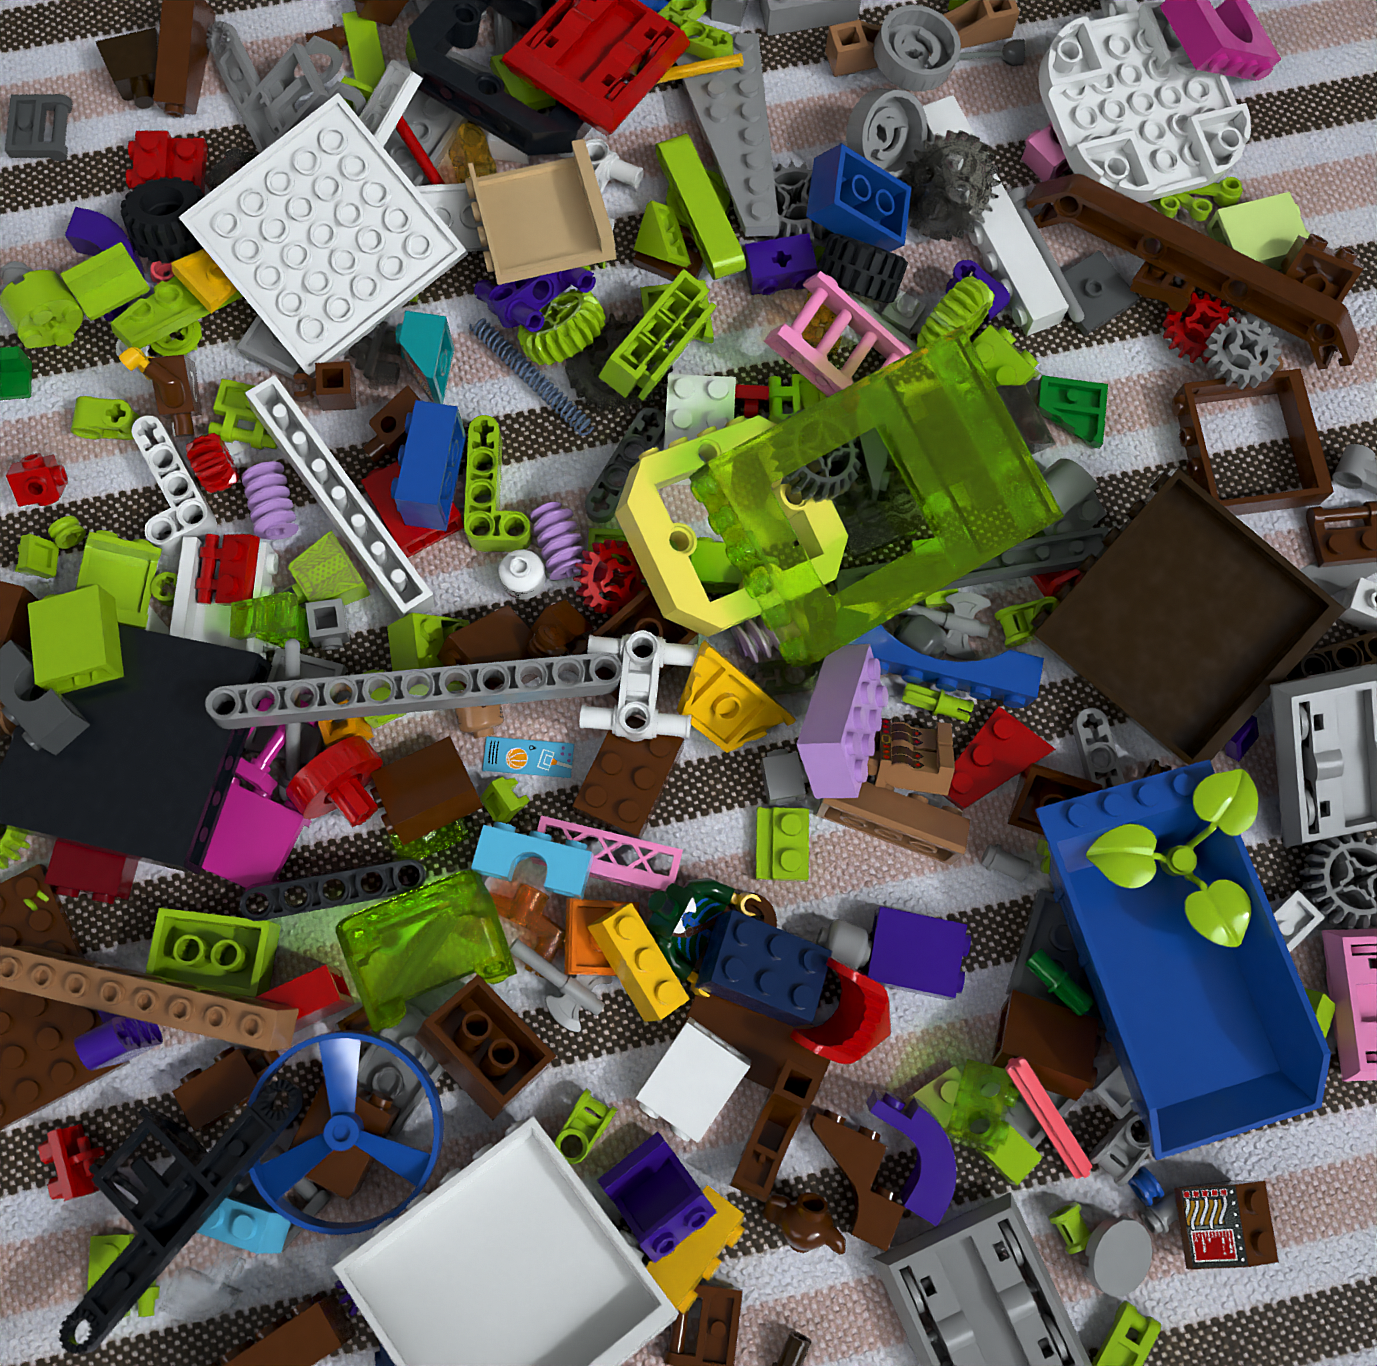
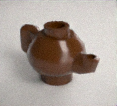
(804, 1222)

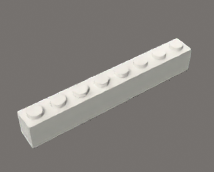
(1005, 241)
(339, 498)

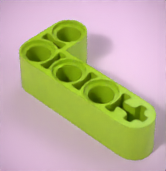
(489, 484)

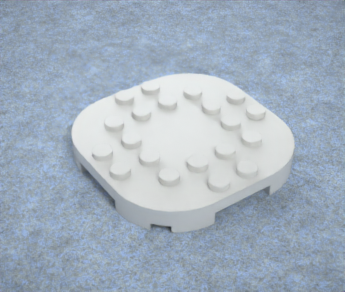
(1138, 108)

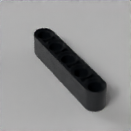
(314, 883)

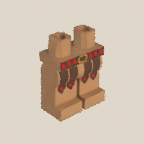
(913, 757)

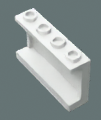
(212, 621)

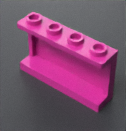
(253, 836)

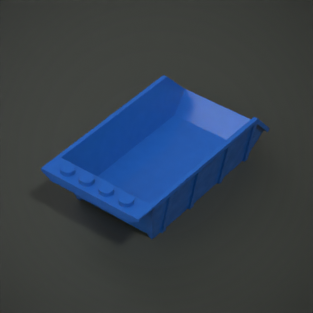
(1199, 1028)

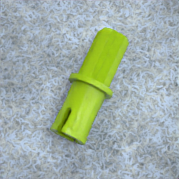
(937, 702)

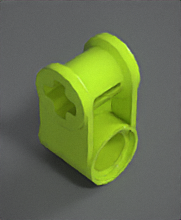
(103, 418)
(1017, 618)
(585, 1124)

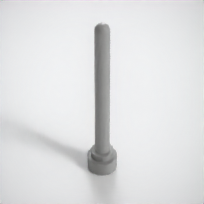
(1018, 197)
(293, 730)

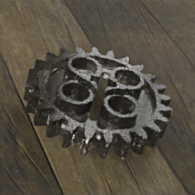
(951, 185)
(587, 366)

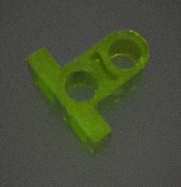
(270, 619)

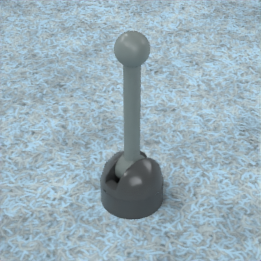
(1012, 53)

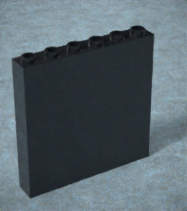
(150, 763)

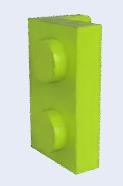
(1002, 359)

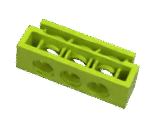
(648, 338)

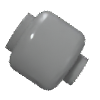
(847, 943)

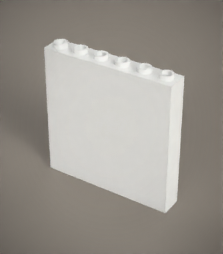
(506, 1269)

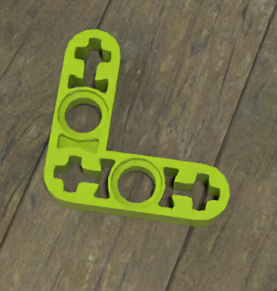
(712, 41)

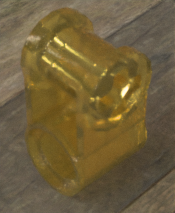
(470, 147)

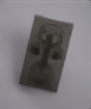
(374, 355)

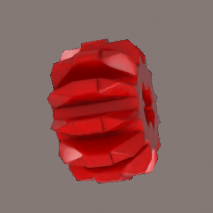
(212, 462)

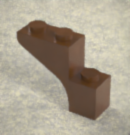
(859, 1158)

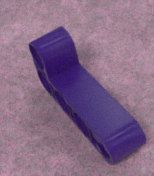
(116, 1041)

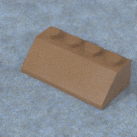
(901, 821)

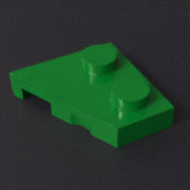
(1075, 406)

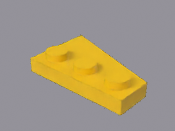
(204, 279)

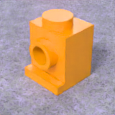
(335, 732)

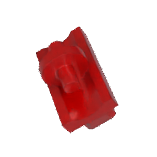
(72, 1158)

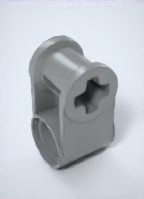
(1122, 1148)

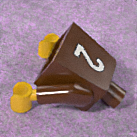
(173, 384)

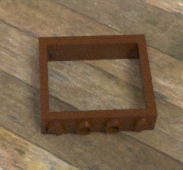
(1300, 428)

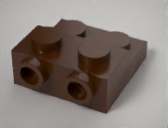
(1322, 267)

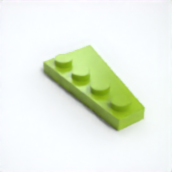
(161, 314)

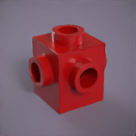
(37, 480)

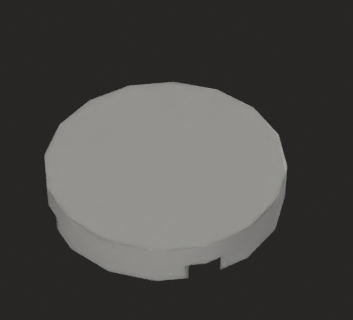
(1118, 1256)

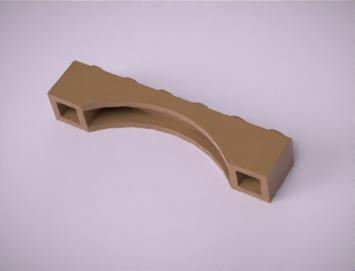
(976, 22)

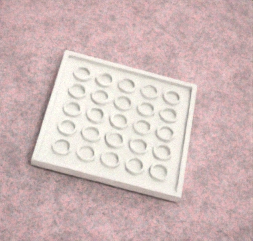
(324, 235)

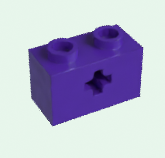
(779, 264)

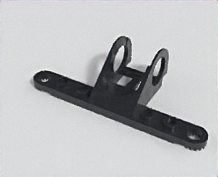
(173, 1205)

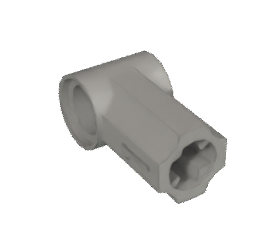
(1357, 469)

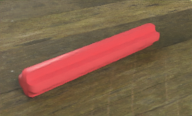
(1048, 1117)

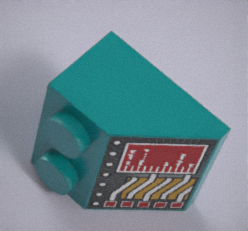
(427, 351)

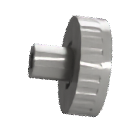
(904, 57)
(879, 118)

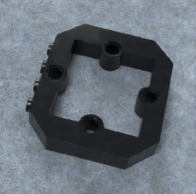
(482, 95)

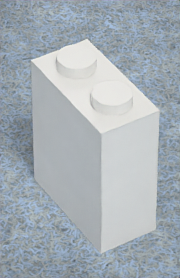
(693, 1081)

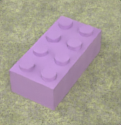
(842, 722)

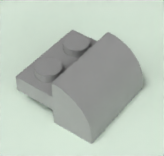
(1075, 495)

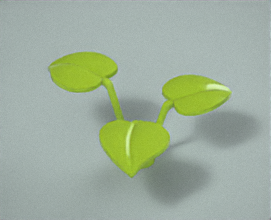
(1216, 911)

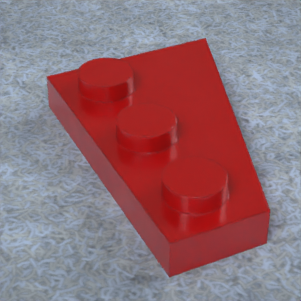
(993, 757)

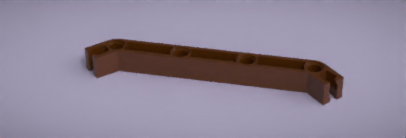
(1200, 261)

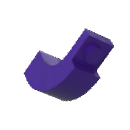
(94, 233)
(934, 1173)

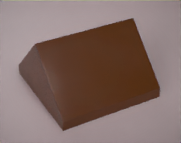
(1042, 787)

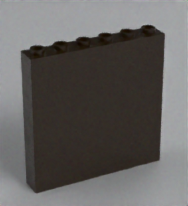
(1185, 619)

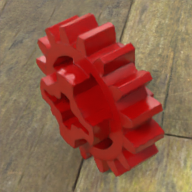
(1196, 328)
(597, 573)

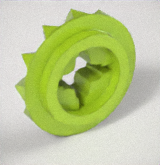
(169, 347)

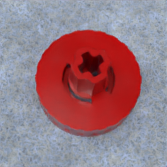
(337, 782)

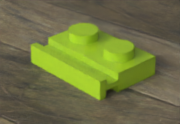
(782, 844)

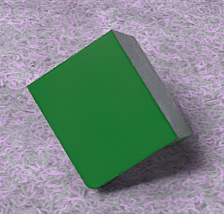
(15, 374)

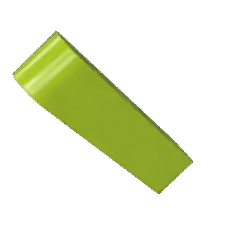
(700, 206)

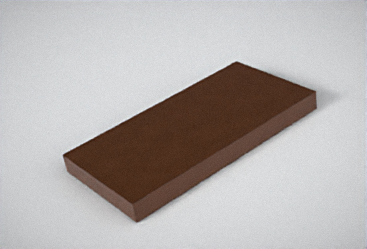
(757, 1037)

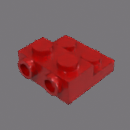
(160, 155)

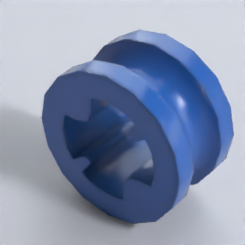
(1146, 1186)

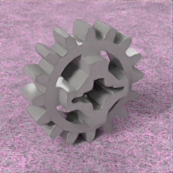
(1242, 353)

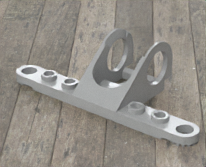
(269, 104)

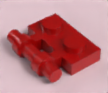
(236, 568)

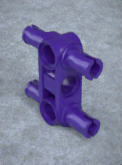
(521, 300)

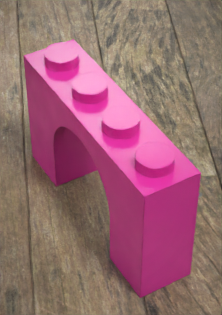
(1223, 38)

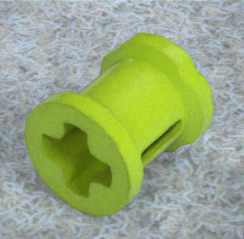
(1071, 1227)

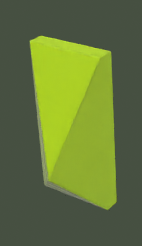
(661, 235)

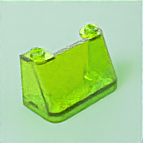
(423, 944)

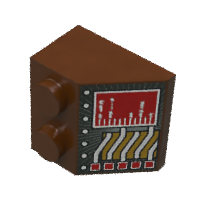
(1226, 1224)

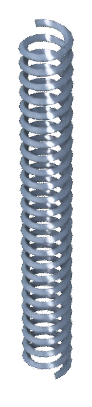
(534, 375)

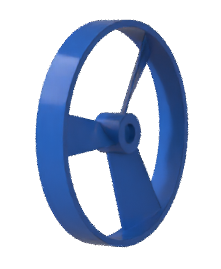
(345, 1129)

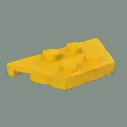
(727, 702)

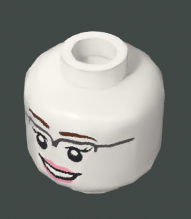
(522, 574)

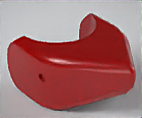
(858, 1022)

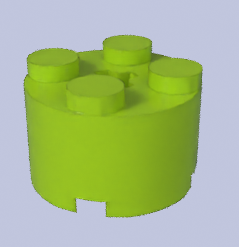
(42, 309)

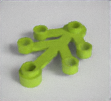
(1224, 193)

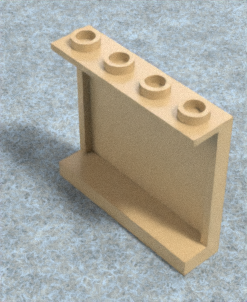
(541, 217)

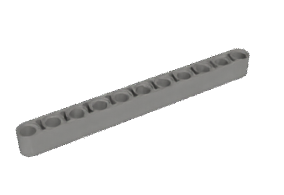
(400, 683)

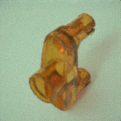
(526, 911)

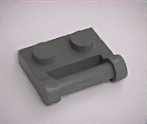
(28, 122)

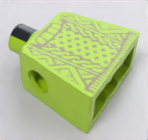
(326, 574)

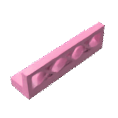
(613, 871)

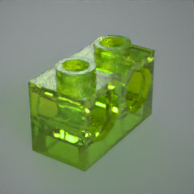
(973, 1105)

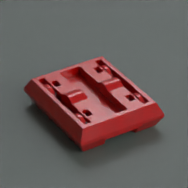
(597, 56)

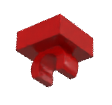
(751, 396)

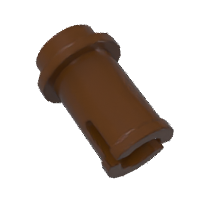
(335, 35)

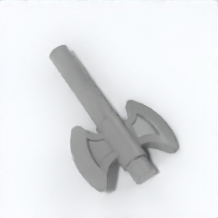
(958, 623)
(576, 990)

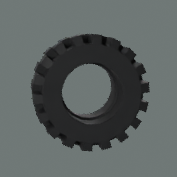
(154, 222)
(863, 268)

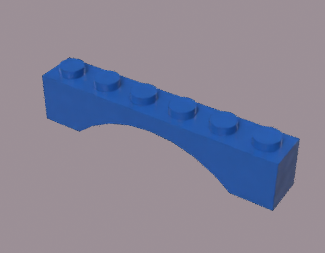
(1006, 677)

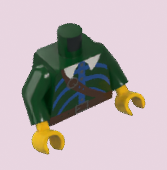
(685, 921)

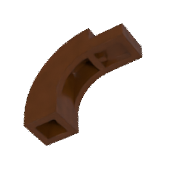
(774, 1129)

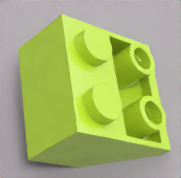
(417, 641)

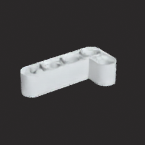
(171, 480)

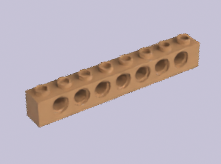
(148, 997)

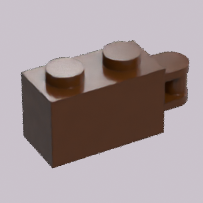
(221, 1088)

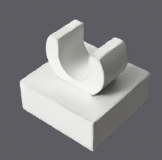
(903, 312)

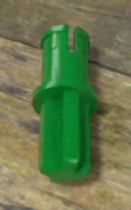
(1059, 982)

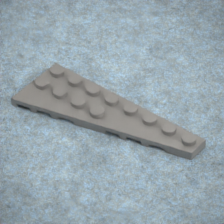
(735, 125)

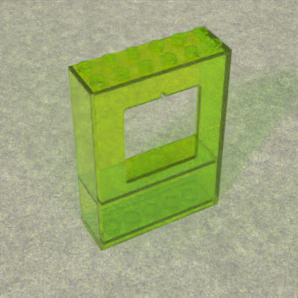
(955, 457)

